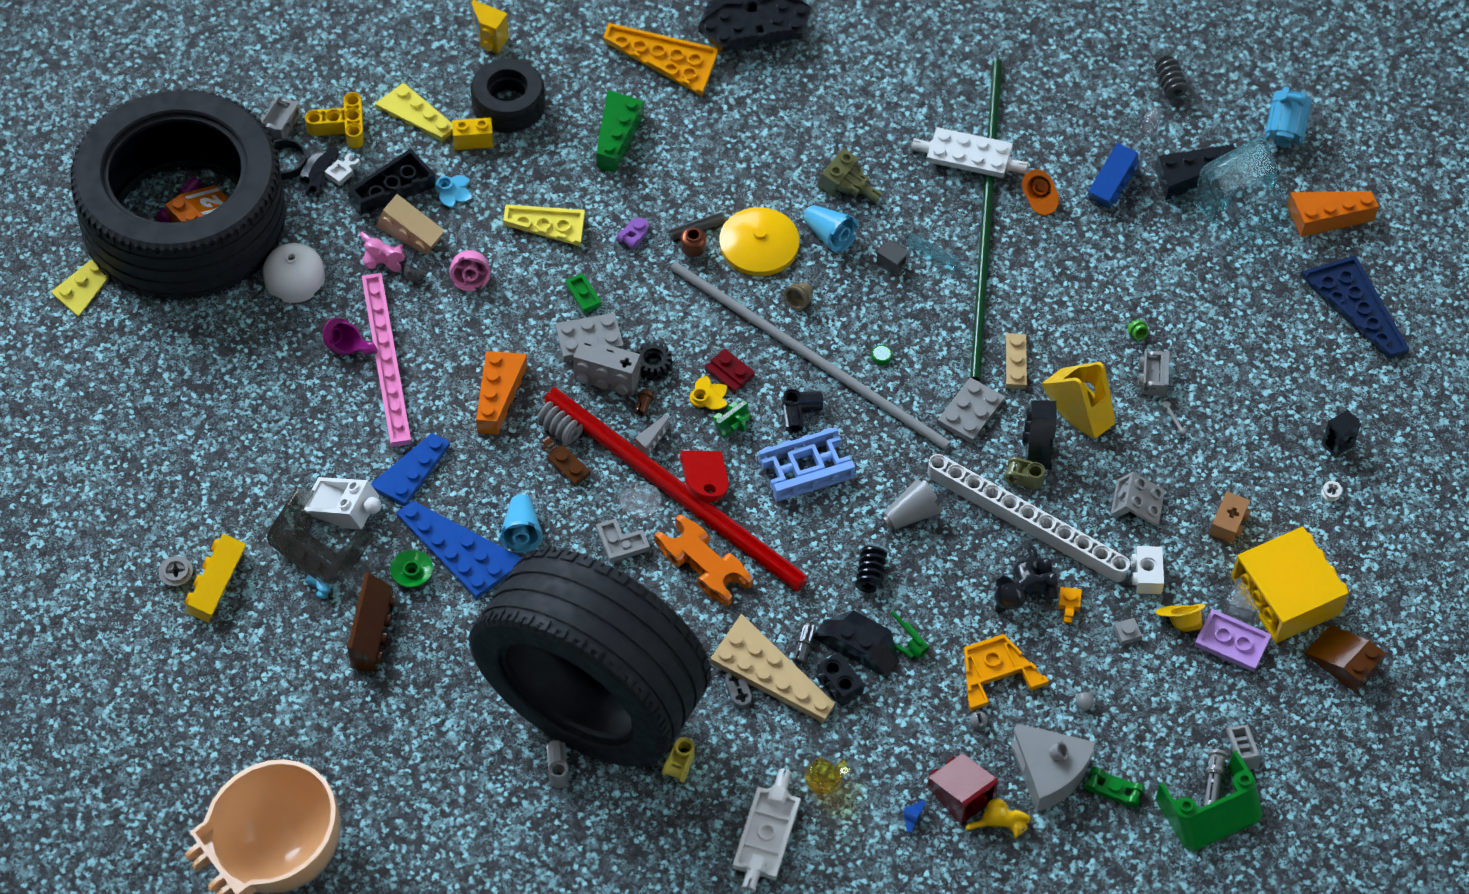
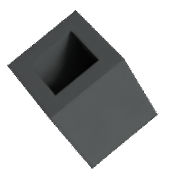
(892, 257)

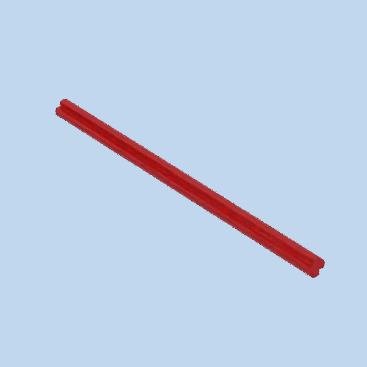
(677, 490)

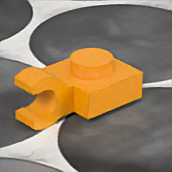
(1069, 602)

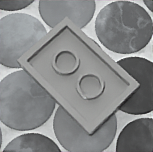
(596, 328)
(971, 410)

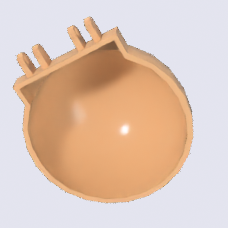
(268, 829)

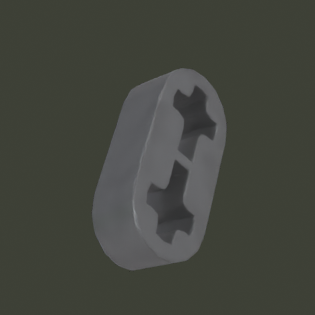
(733, 692)

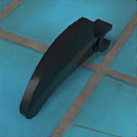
(315, 168)

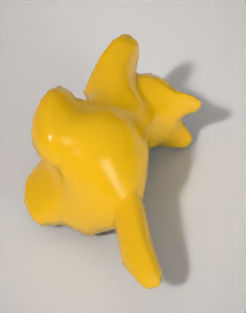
(999, 815)

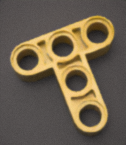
(339, 121)

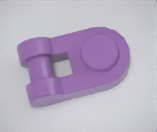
(638, 229)

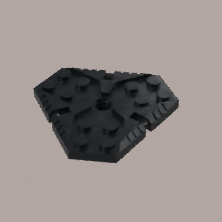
(737, 22)

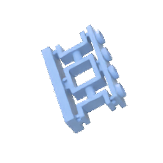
(810, 478)

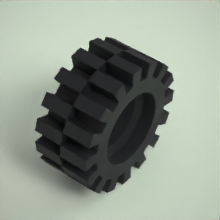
(656, 351)

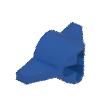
(912, 815)

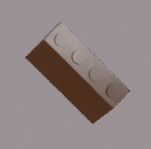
(370, 624)

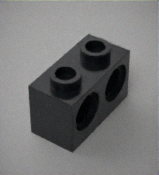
(844, 677)

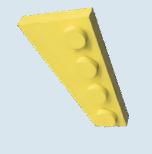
(415, 111)
(553, 223)
(80, 287)

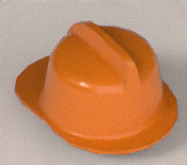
(1040, 191)

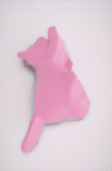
(379, 252)

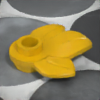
(711, 394)

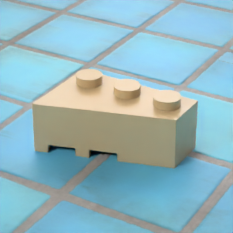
(409, 225)

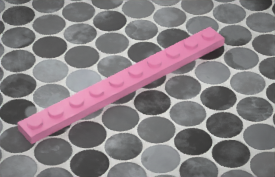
(386, 360)

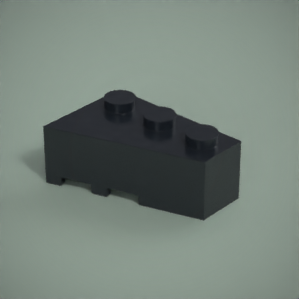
(1040, 431)

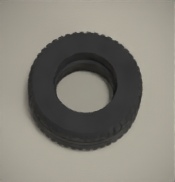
(502, 76)

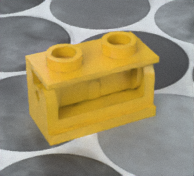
(472, 133)

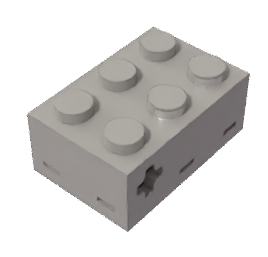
(606, 367)

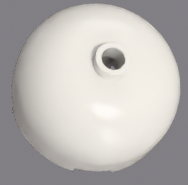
(293, 272)

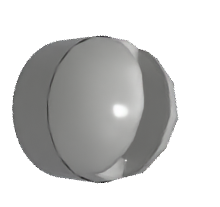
(1085, 700)
(974, 722)
(1059, 751)

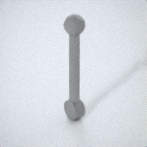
(1166, 406)

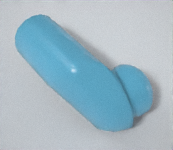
(323, 588)

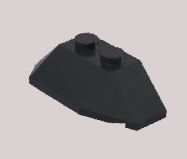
(860, 641)

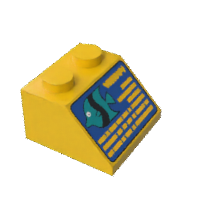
(490, 26)

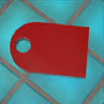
(705, 472)

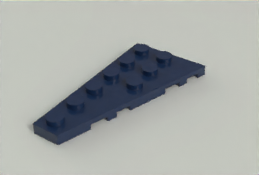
(1354, 296)

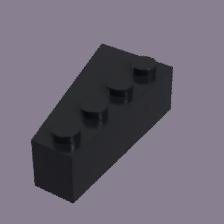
(1181, 170)
(401, 176)

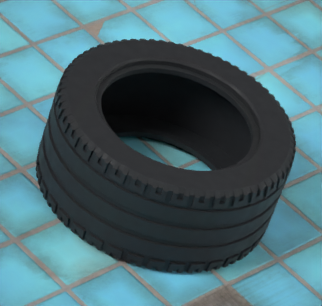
(168, 133)
(590, 657)

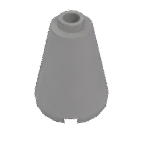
(912, 506)

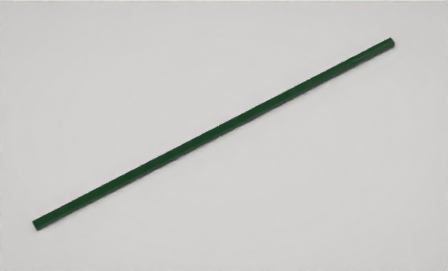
(985, 229)

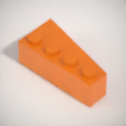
(1330, 210)
(499, 384)

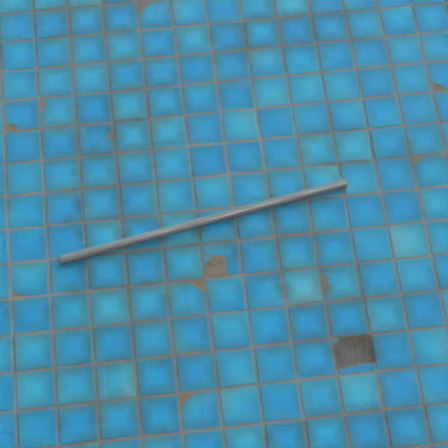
(811, 356)

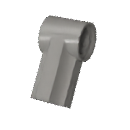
(557, 764)

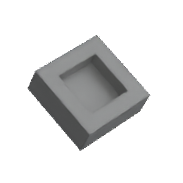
(1127, 631)

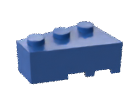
(1114, 175)

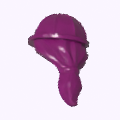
(345, 338)

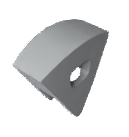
(1045, 778)

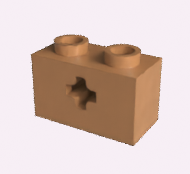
(1230, 517)

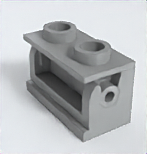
(281, 117)
(1155, 373)

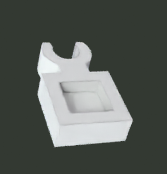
(342, 171)

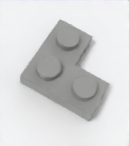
(618, 545)

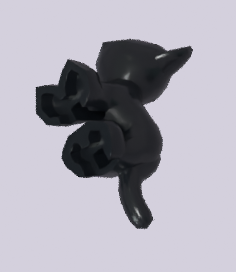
(1030, 577)

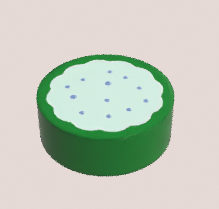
(881, 355)

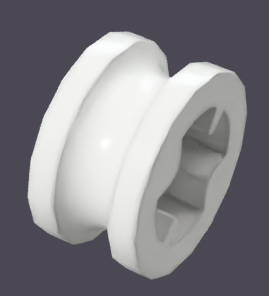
(1328, 496)

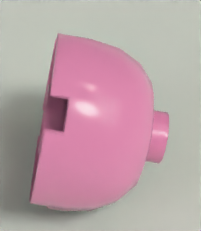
(469, 270)

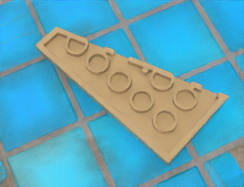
(759, 662)

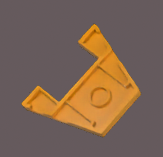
(993, 661)

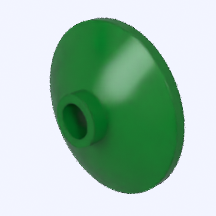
(411, 561)

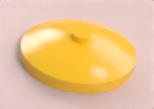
(759, 241)

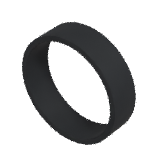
(286, 142)

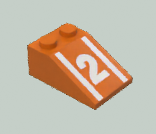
(195, 204)

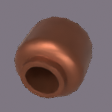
(693, 242)

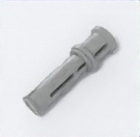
(1215, 774)

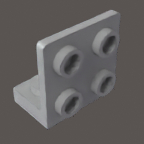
(1138, 496)

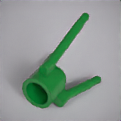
(916, 645)

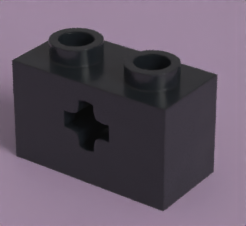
(1341, 433)

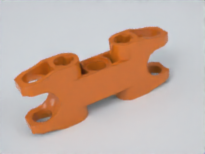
(713, 570)

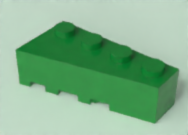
(619, 123)

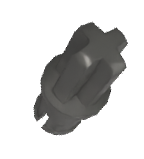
(804, 644)

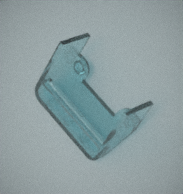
(1234, 173)

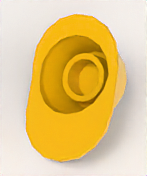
(1183, 616)

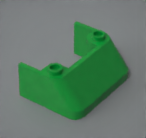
(1218, 820)

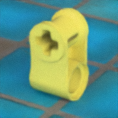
(679, 763)

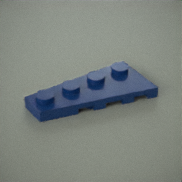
(410, 472)

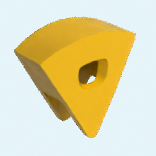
(1077, 403)

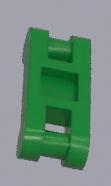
(1114, 788)

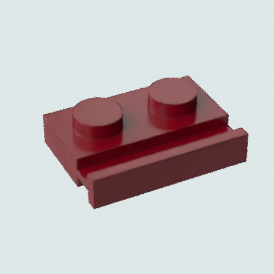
(729, 370)

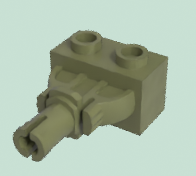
(847, 177)

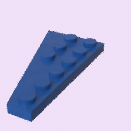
(466, 555)

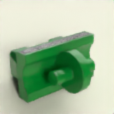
(734, 419)

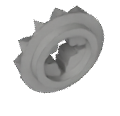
(167, 569)

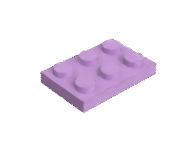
(1232, 640)

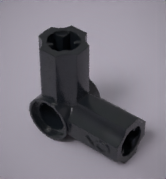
(803, 402)

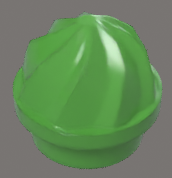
(1138, 329)

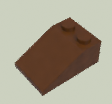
(1346, 657)

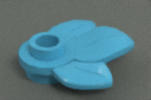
(454, 191)

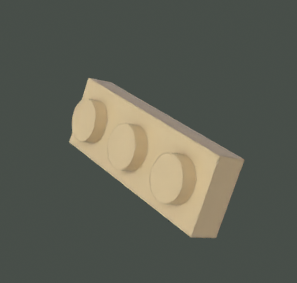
(1015, 361)

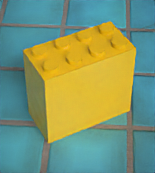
(1291, 584)

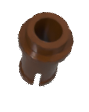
(645, 397)

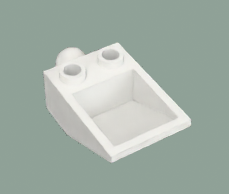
(343, 502)

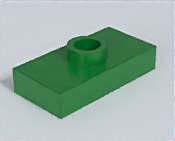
(583, 293)

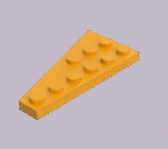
(674, 58)

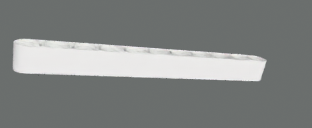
(1032, 526)

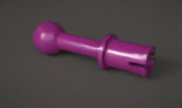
(193, 184)

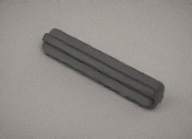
(703, 224)

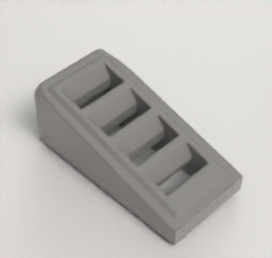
(651, 436)
(1251, 758)

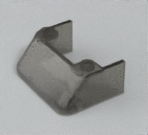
(291, 538)

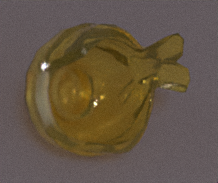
(824, 777)

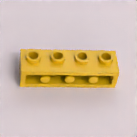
(215, 577)

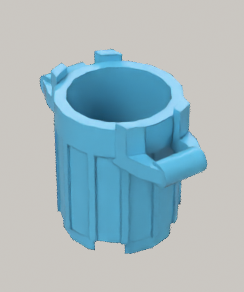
(1288, 117)

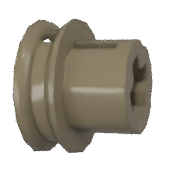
(798, 295)

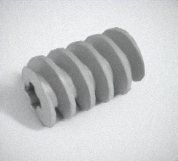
(559, 424)

